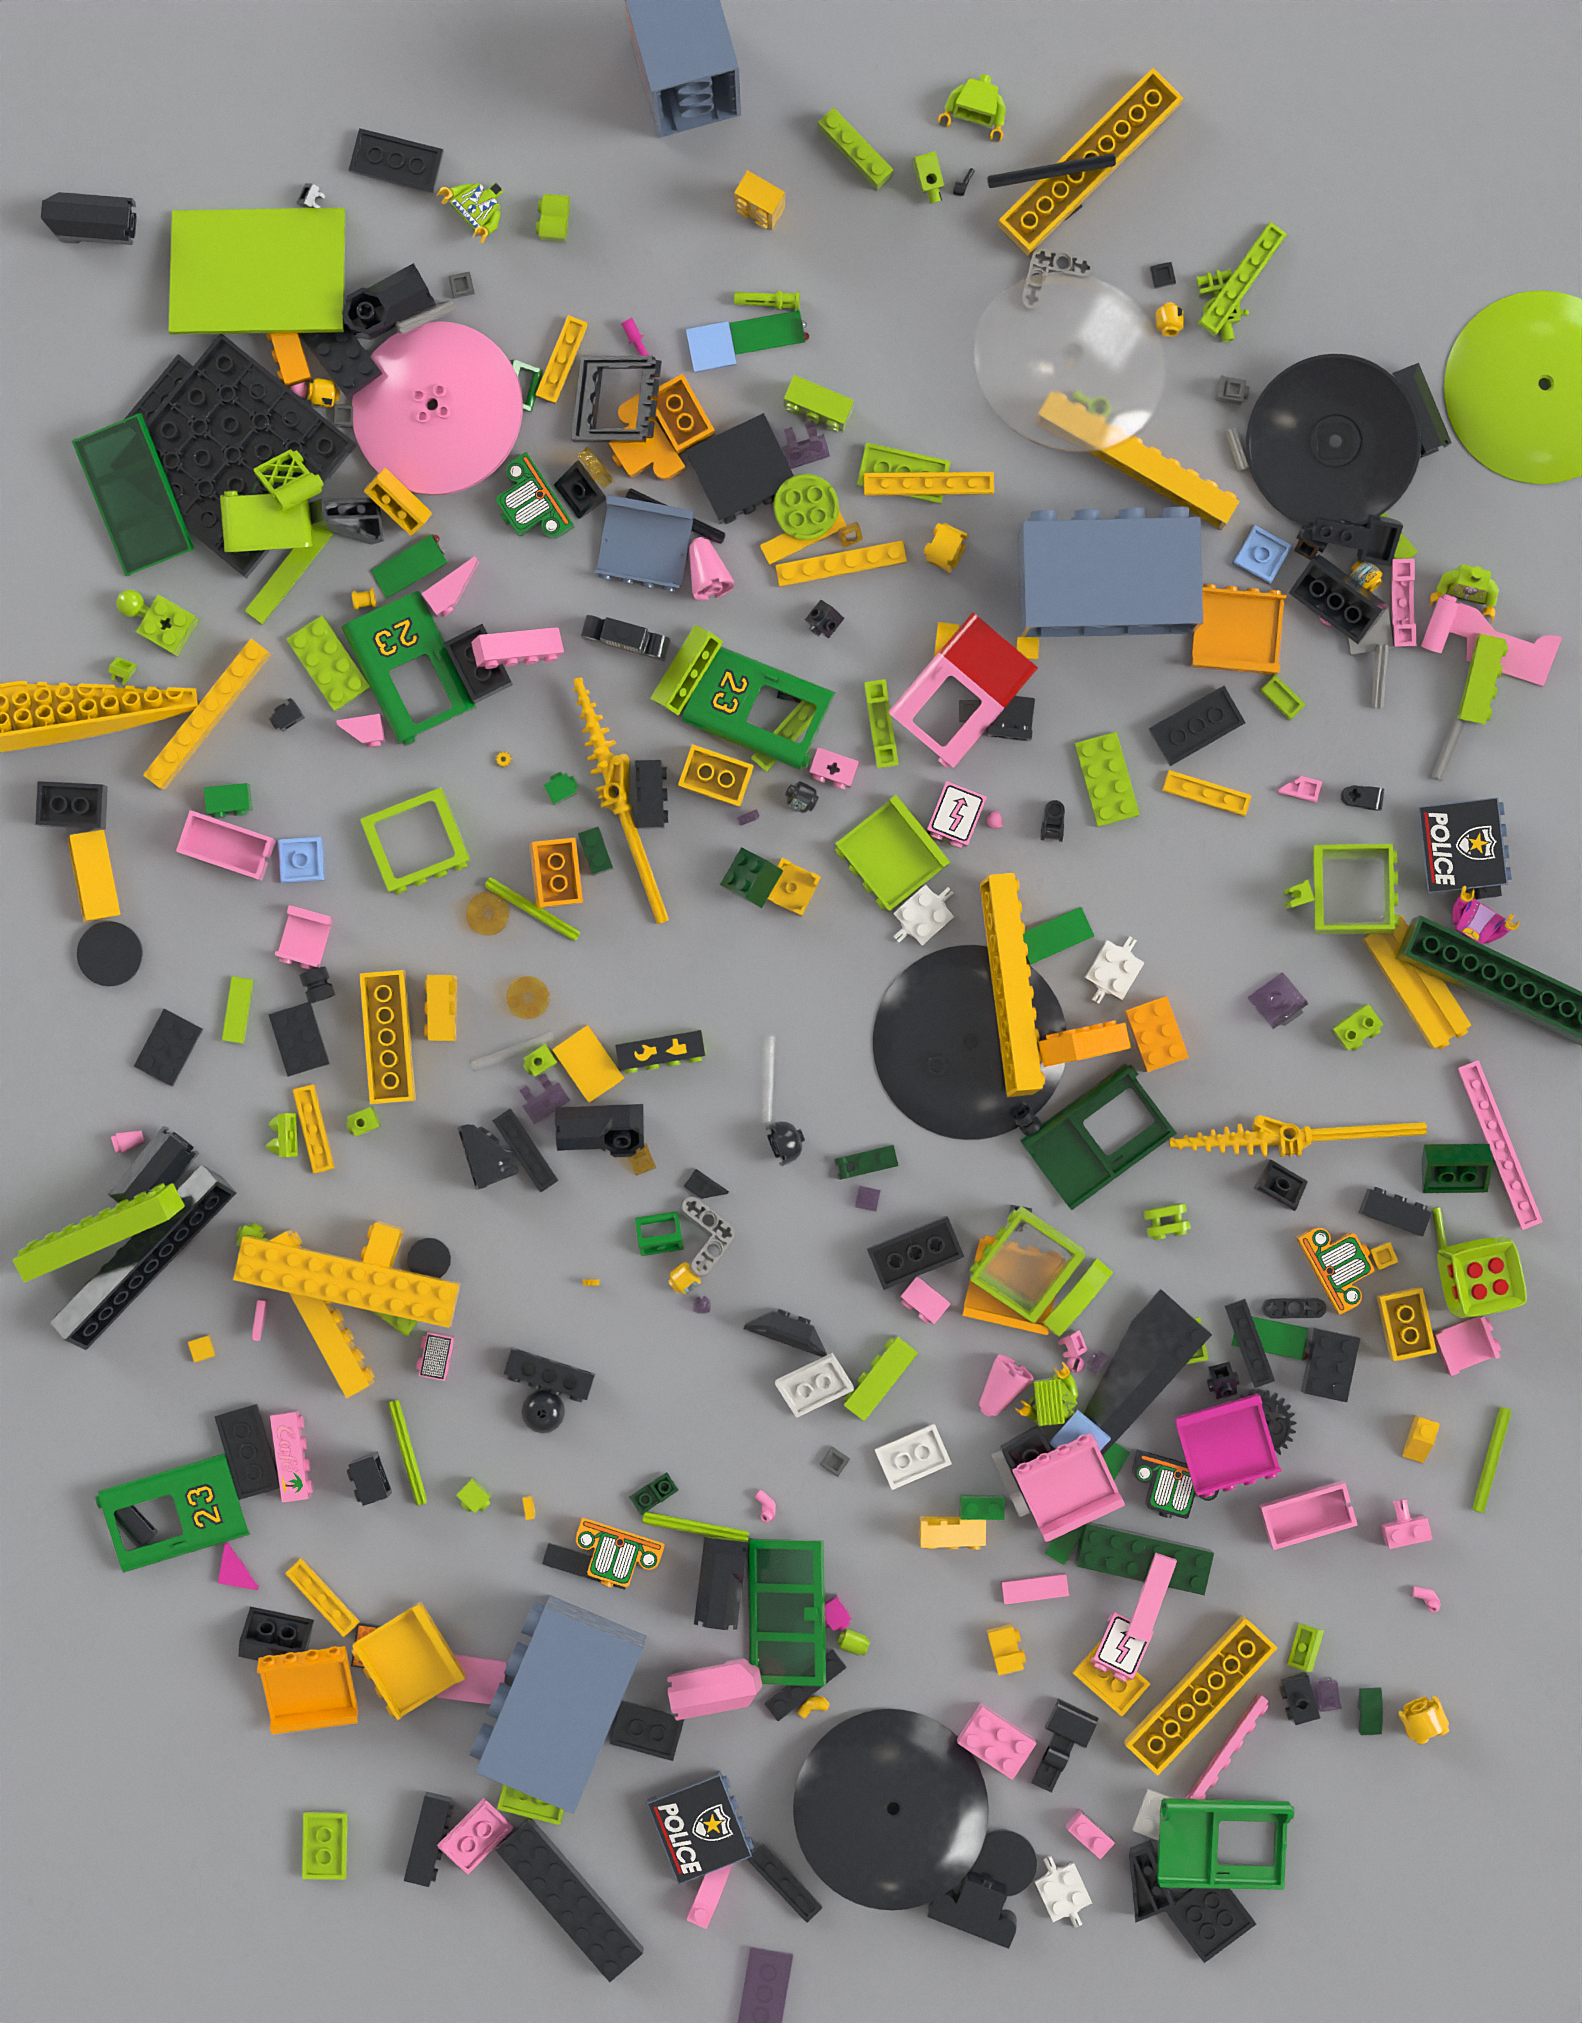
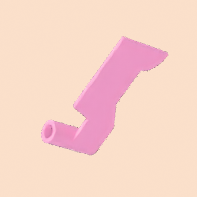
(1523, 658)

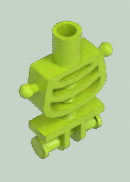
(1226, 331)

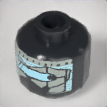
(801, 797)

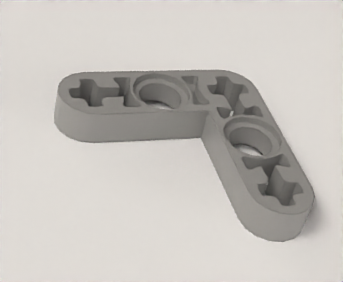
(1037, 268)
(715, 1237)
(1010, 1483)

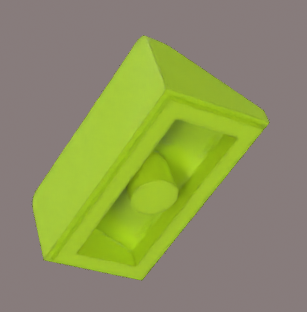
(1305, 1647)

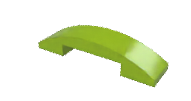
(881, 723)
(1078, 1298)

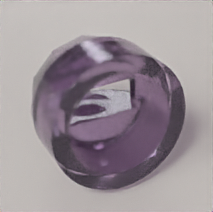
(702, 1306)

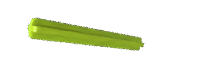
(531, 909)
(407, 1452)
(1491, 1459)
(693, 1526)

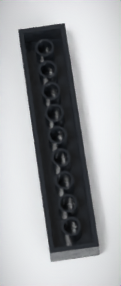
(141, 1260)

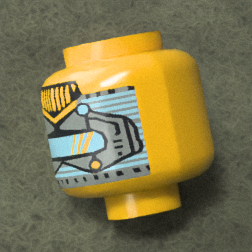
(1366, 575)
(682, 1279)

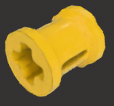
(364, 599)

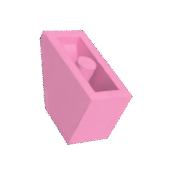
(365, 729)

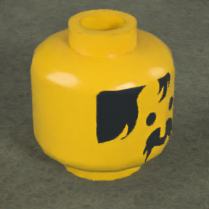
(1169, 319)
(323, 393)

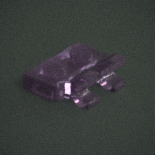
(805, 451)
(546, 1102)

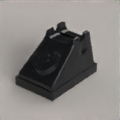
(485, 1156)

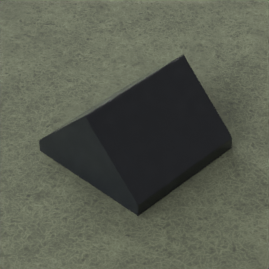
(579, 490)
(1281, 1185)

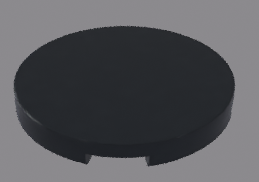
(109, 953)
(1007, 1860)

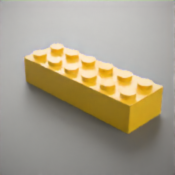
(387, 1037)

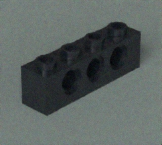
(583, 1378)

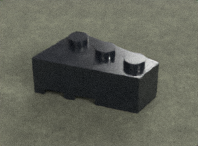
(349, 517)
(651, 794)
(1147, 1895)

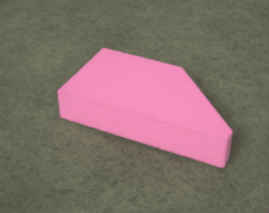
(1302, 788)
(259, 1319)

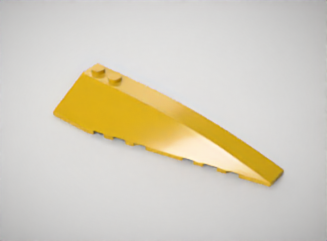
(64, 713)

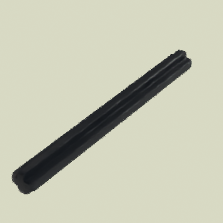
(1051, 170)

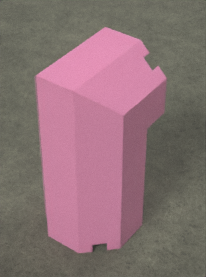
(713, 1689)

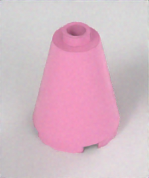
(708, 571)
(1003, 1385)

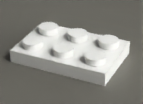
(814, 1385)
(913, 1456)
(1148, 1818)

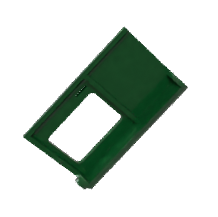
(1073, 1157)

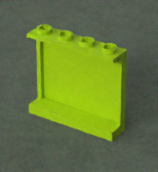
(891, 854)

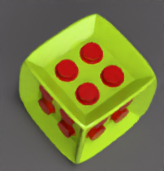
(1481, 1277)

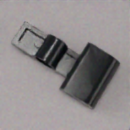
(1374, 541)
(1069, 1727)

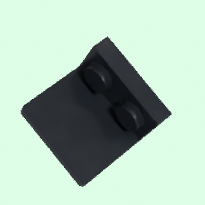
(1014, 720)

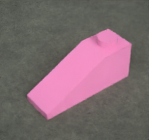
(447, 592)
(708, 1897)

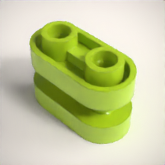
(1177, 1227)

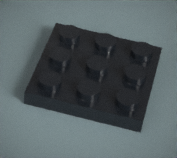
(1210, 1919)

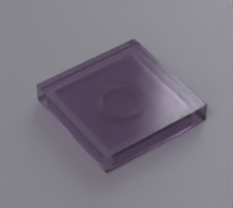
(1277, 1000)

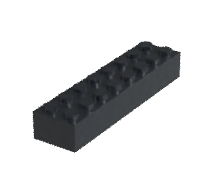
(569, 1899)

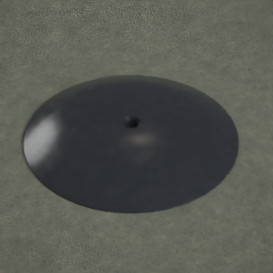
(932, 1014)
(845, 1818)

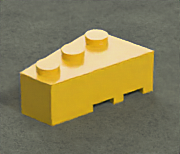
(441, 1007)
(951, 1532)

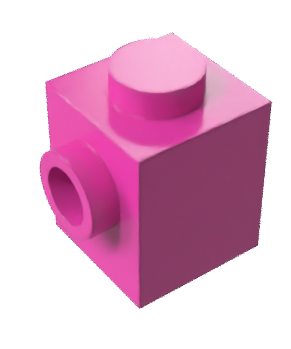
(836, 1614)

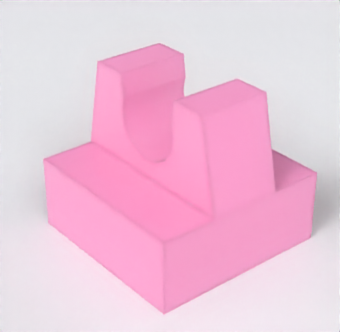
(1074, 1343)

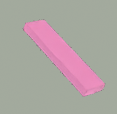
(1151, 1597)

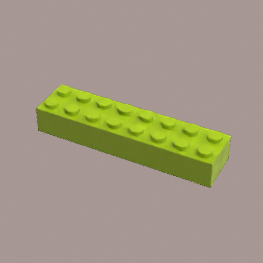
(98, 1231)

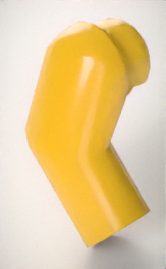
(813, 1703)

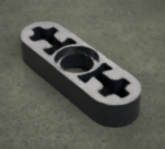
(1278, 1313)

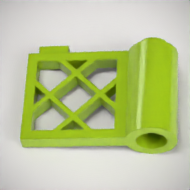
(293, 489)

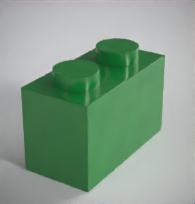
(228, 799)
(982, 1507)

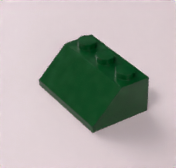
(1456, 1168)

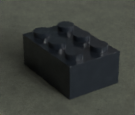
(478, 680)
(71, 805)
(1330, 1365)

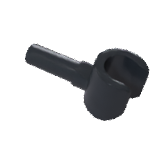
(960, 188)

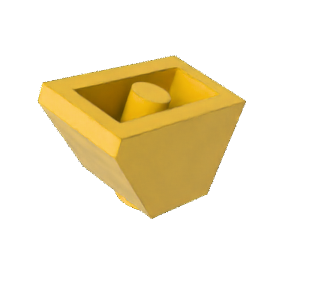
(1420, 1438)

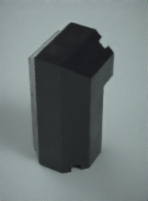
(90, 218)
(384, 304)
(1432, 426)
(601, 1127)
(159, 1163)
(720, 1582)

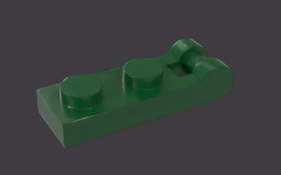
(867, 1162)

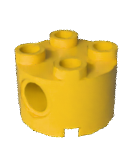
(946, 547)
(1424, 1719)

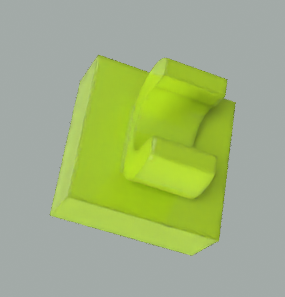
(122, 668)

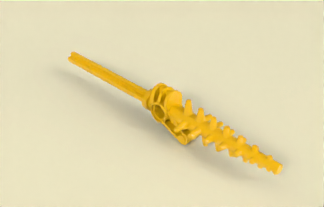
(616, 773)
(1271, 1133)

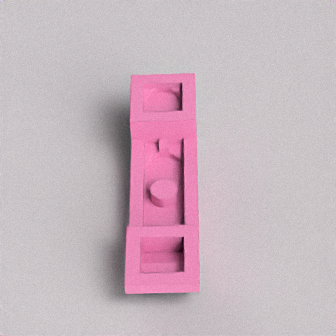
(1403, 602)

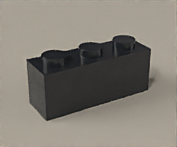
(1395, 1211)

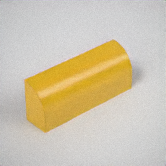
(93, 875)

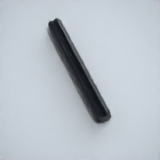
(697, 526)

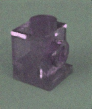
(1327, 1704)

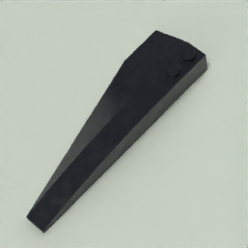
(1146, 1361)

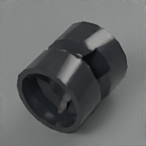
(317, 985)

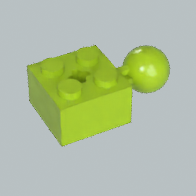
(131, 603)

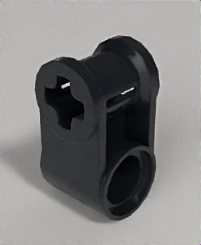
(1367, 797)
(1053, 823)

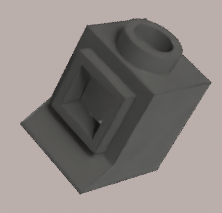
(1232, 390)

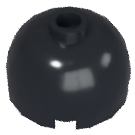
(785, 1141)
(546, 1401)

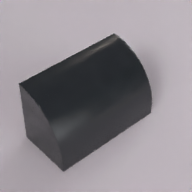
(134, 1525)

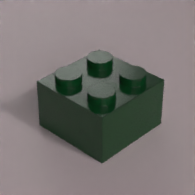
(751, 877)

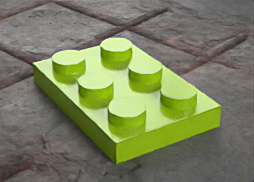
(528, 1806)
(325, 1845)

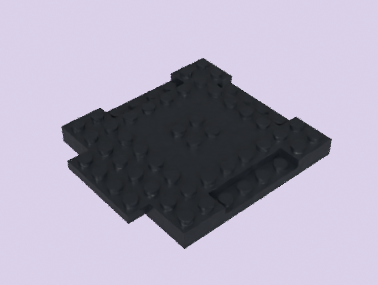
(219, 425)

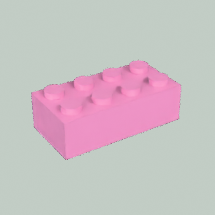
(225, 845)
(1307, 1515)

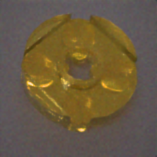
(596, 467)
(499, 917)
(516, 1001)

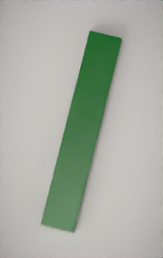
(1062, 1546)

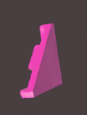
(234, 1572)

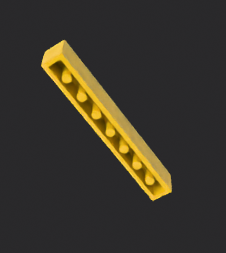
(207, 714)

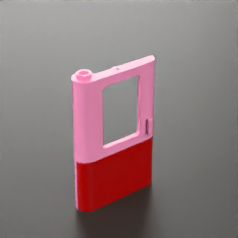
(982, 664)

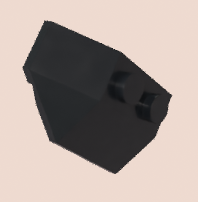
(788, 1330)

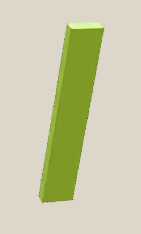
(1242, 279)
(287, 576)

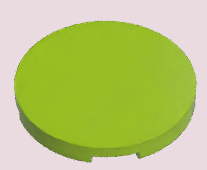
(806, 506)

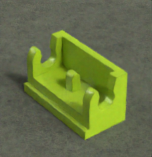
(1301, 893)

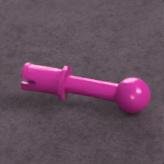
(634, 336)

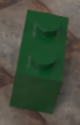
(595, 851)

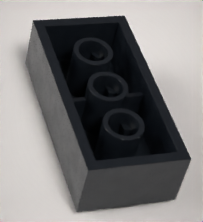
(928, 1258)

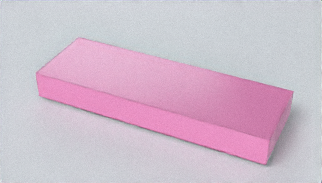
(1035, 1588)

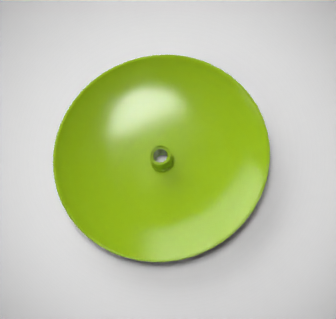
(1496, 390)

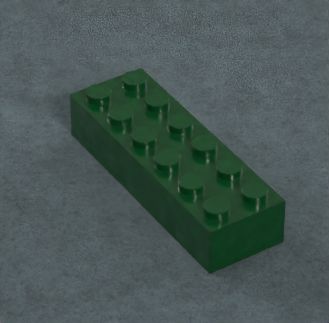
(1131, 1555)

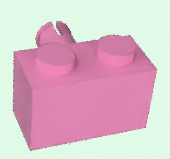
(1405, 1529)

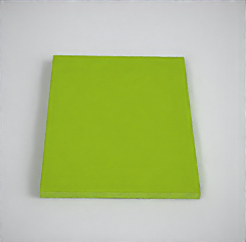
(257, 271)

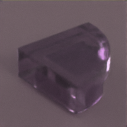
(748, 817)

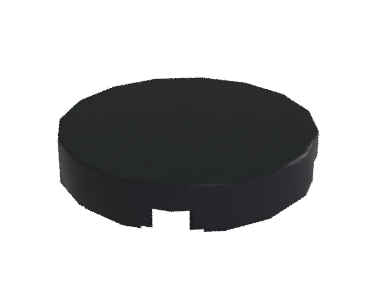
(429, 1258)

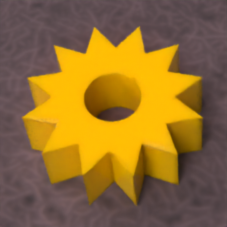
(503, 755)
(590, 1282)

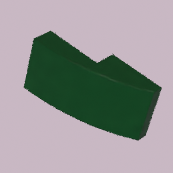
(653, 1493)
(1371, 1711)

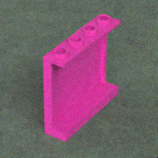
(1227, 1445)

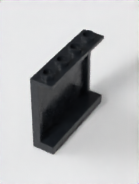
(740, 468)

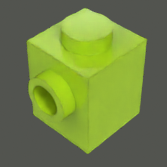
(539, 1061)
(363, 1122)
(474, 1496)

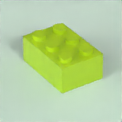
(818, 404)

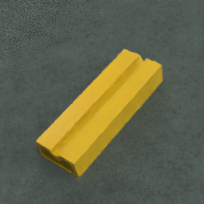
(1421, 994)

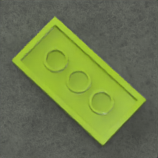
(890, 460)
(328, 663)
(1106, 779)

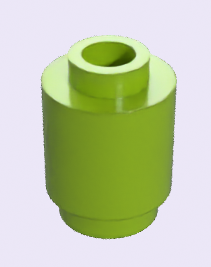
(853, 1642)

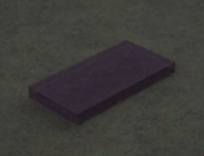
(765, 1986)

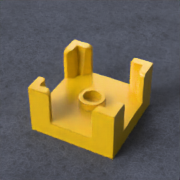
(794, 887)

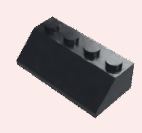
(1338, 598)

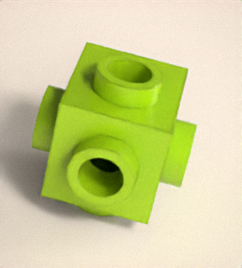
(254, 1230)

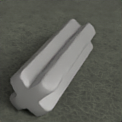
(1237, 449)

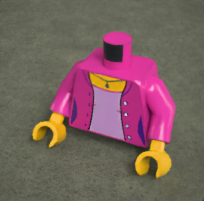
(1478, 920)

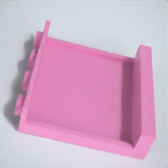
(1068, 1487)

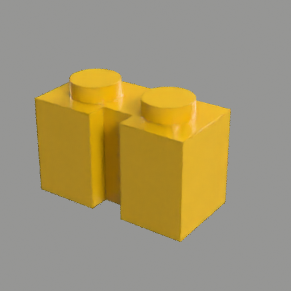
(1005, 1649)

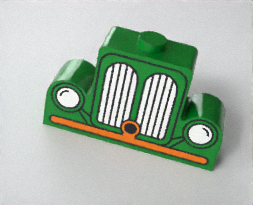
(531, 501)

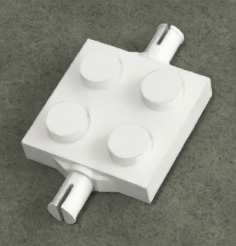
(923, 915)
(1114, 970)
(1063, 1891)

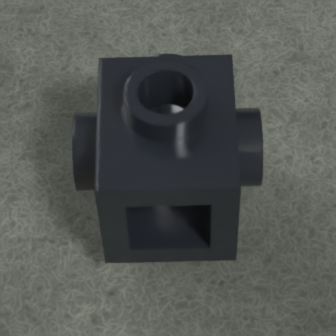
(1307, 546)
(824, 619)
(1223, 1380)

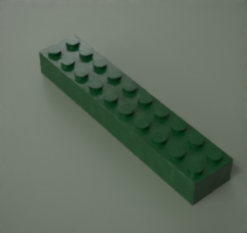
(1493, 977)

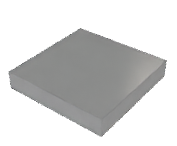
(1379, 634)

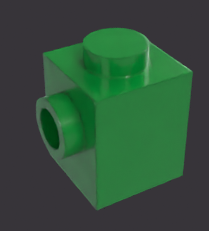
(561, 787)

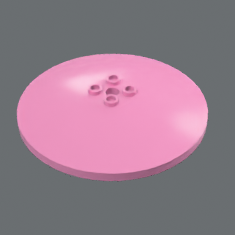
(474, 417)

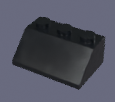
(273, 1634)

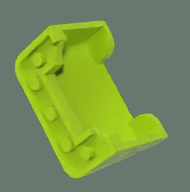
(259, 524)

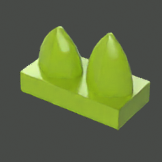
(286, 1143)

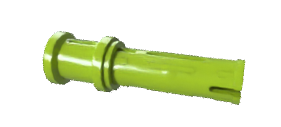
(778, 300)

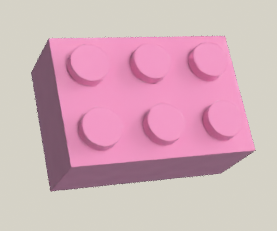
(996, 1741)

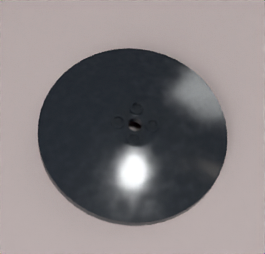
(1293, 429)

